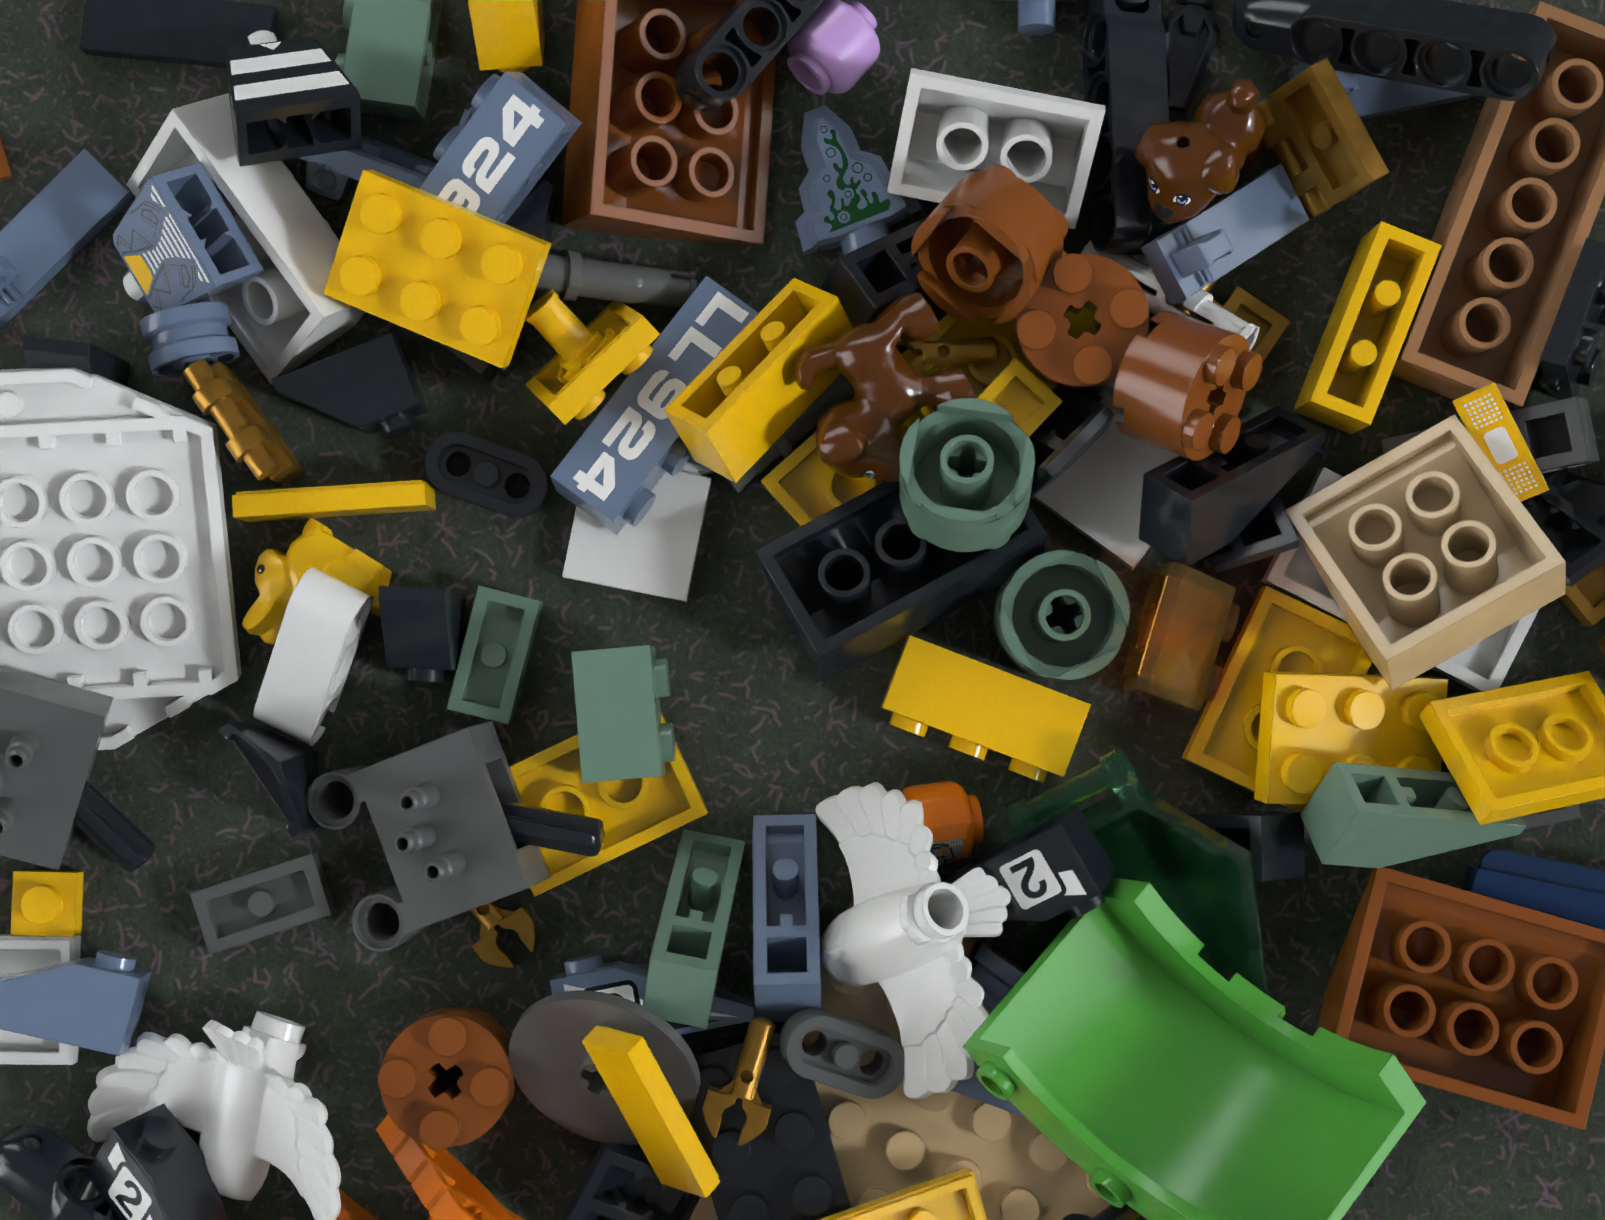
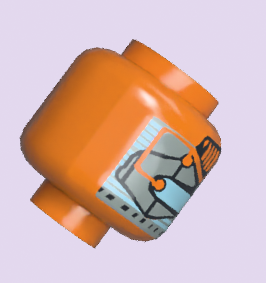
(951, 817)

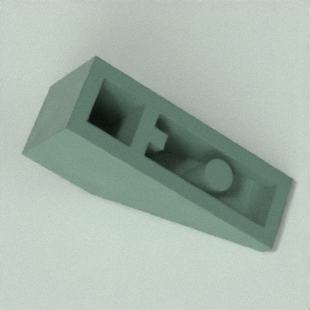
(1393, 816)
(693, 928)

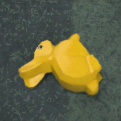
(280, 572)

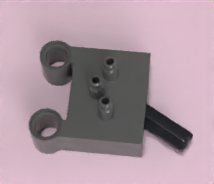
(45, 769)
(447, 831)

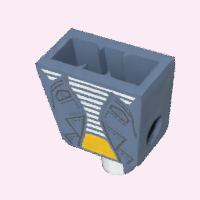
(182, 241)

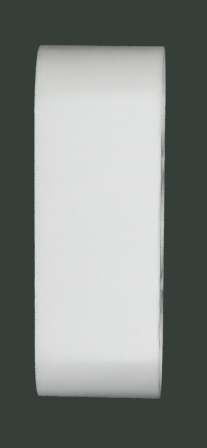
(312, 655)

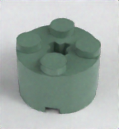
(958, 510)
(1094, 631)

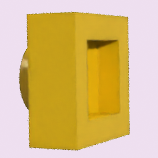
(1022, 396)
(47, 903)

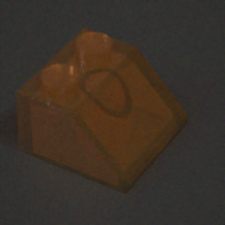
(1179, 637)

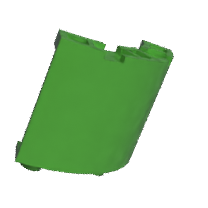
(1183, 1082)

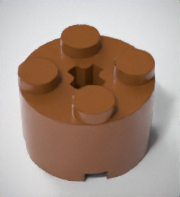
(988, 245)
(1072, 285)
(1185, 386)
(419, 1098)

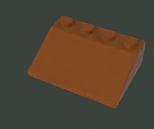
(643, 155)
(1473, 995)

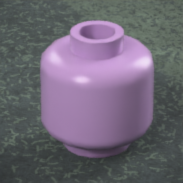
(834, 47)

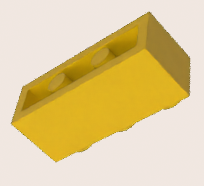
(1367, 328)
(749, 388)
(984, 709)

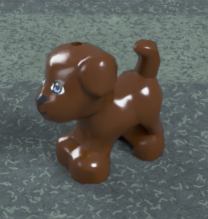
(1201, 158)
(865, 433)

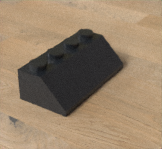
(868, 581)

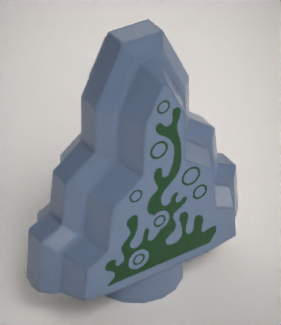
(844, 189)

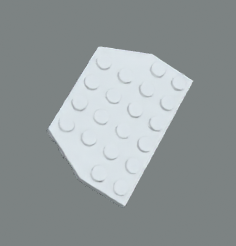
(113, 546)

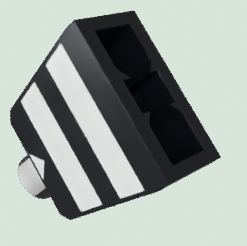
(289, 100)

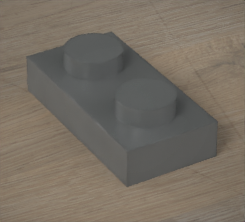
(263, 903)

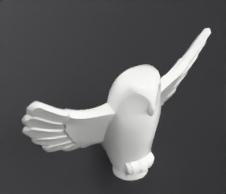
(910, 931)
(236, 1100)

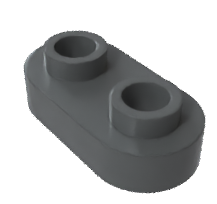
(837, 1053)

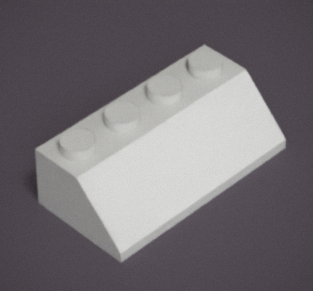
(283, 309)

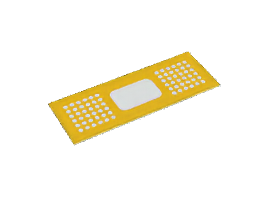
(1500, 439)

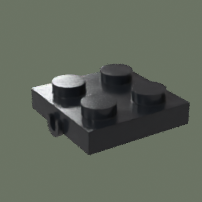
(1571, 349)

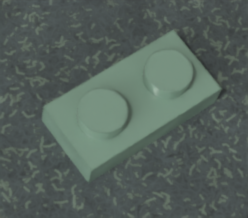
(494, 655)

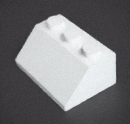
(966, 125)

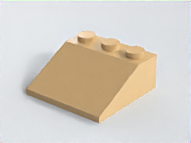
(1427, 551)

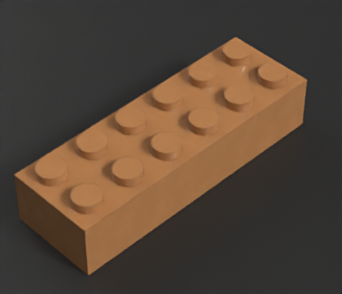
(1514, 226)

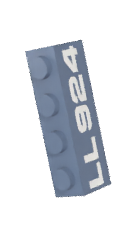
(500, 148)
(632, 438)

